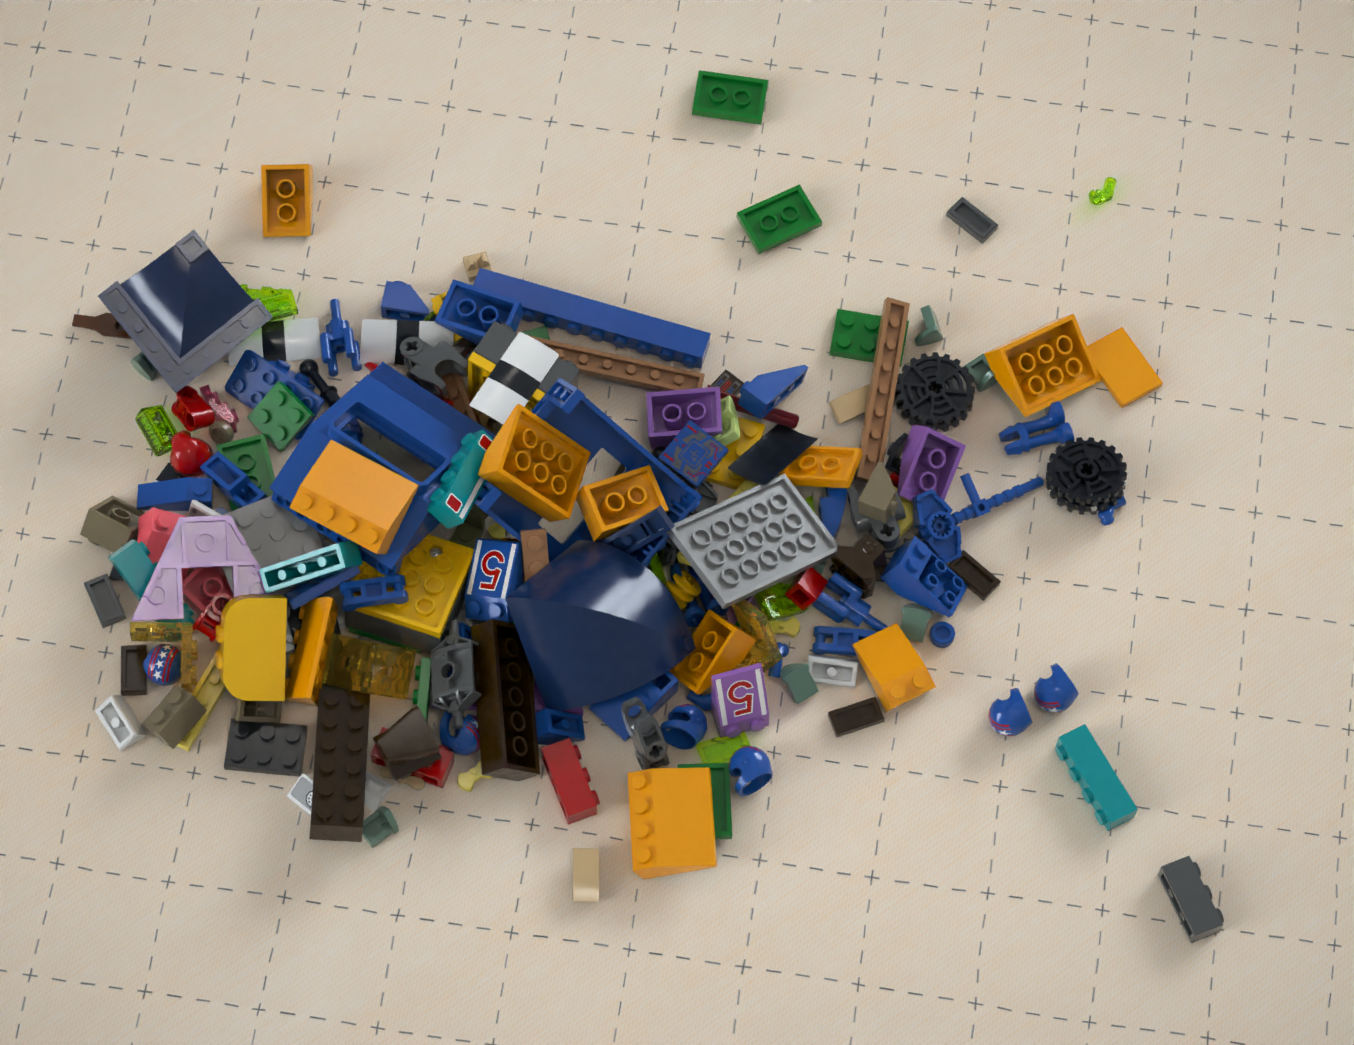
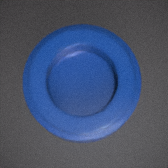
(942, 634)

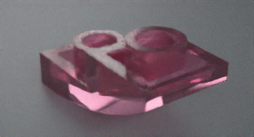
(220, 410)

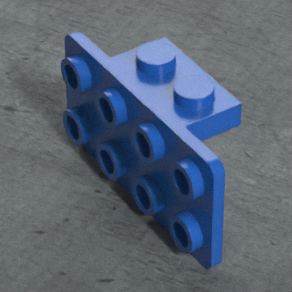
(256, 377)

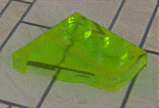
(277, 301)
(776, 604)

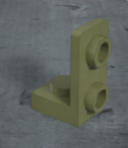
(471, 528)

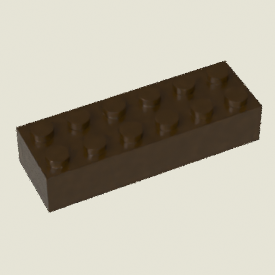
(505, 703)
(340, 766)

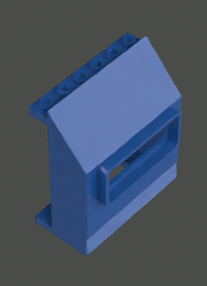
(406, 417)
(591, 428)

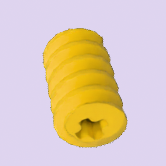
(684, 588)

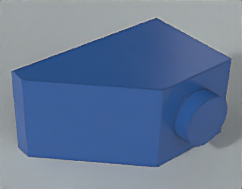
(402, 303)
(557, 726)

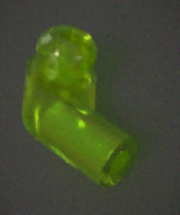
(1106, 194)

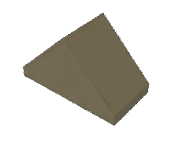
(259, 711)

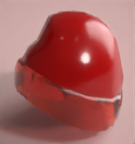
(189, 454)

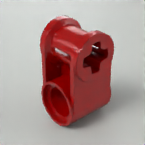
(192, 410)
(210, 617)

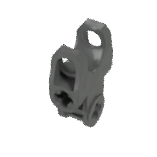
(431, 363)
(877, 528)
(645, 735)

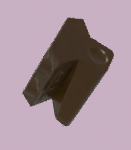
(861, 563)
(408, 745)

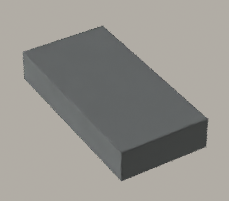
(972, 220)
(105, 600)

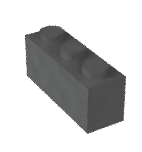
(1191, 899)

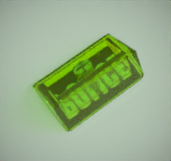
(156, 428)

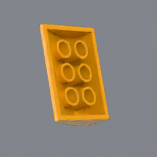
(1044, 365)
(535, 465)
(355, 497)
(311, 651)
(671, 821)

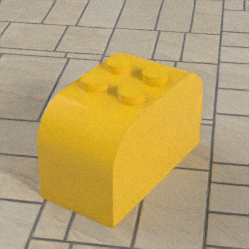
(253, 647)

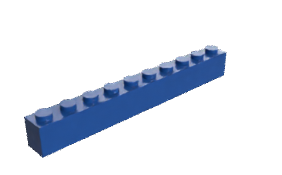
(601, 320)

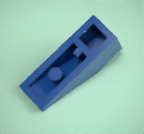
(770, 390)
(175, 494)

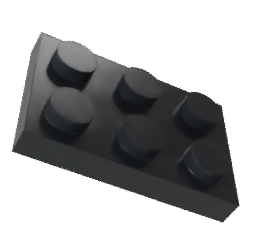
(266, 747)

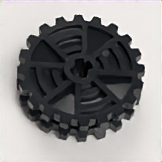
(934, 392)
(1086, 475)

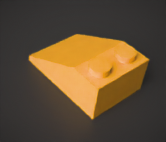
(287, 200)
(619, 501)
(718, 649)
(893, 667)

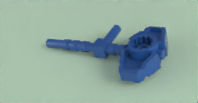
(937, 523)

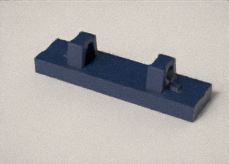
(635, 535)

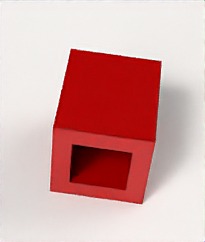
(806, 588)

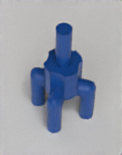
(338, 339)
(849, 605)

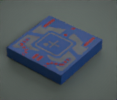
(693, 454)

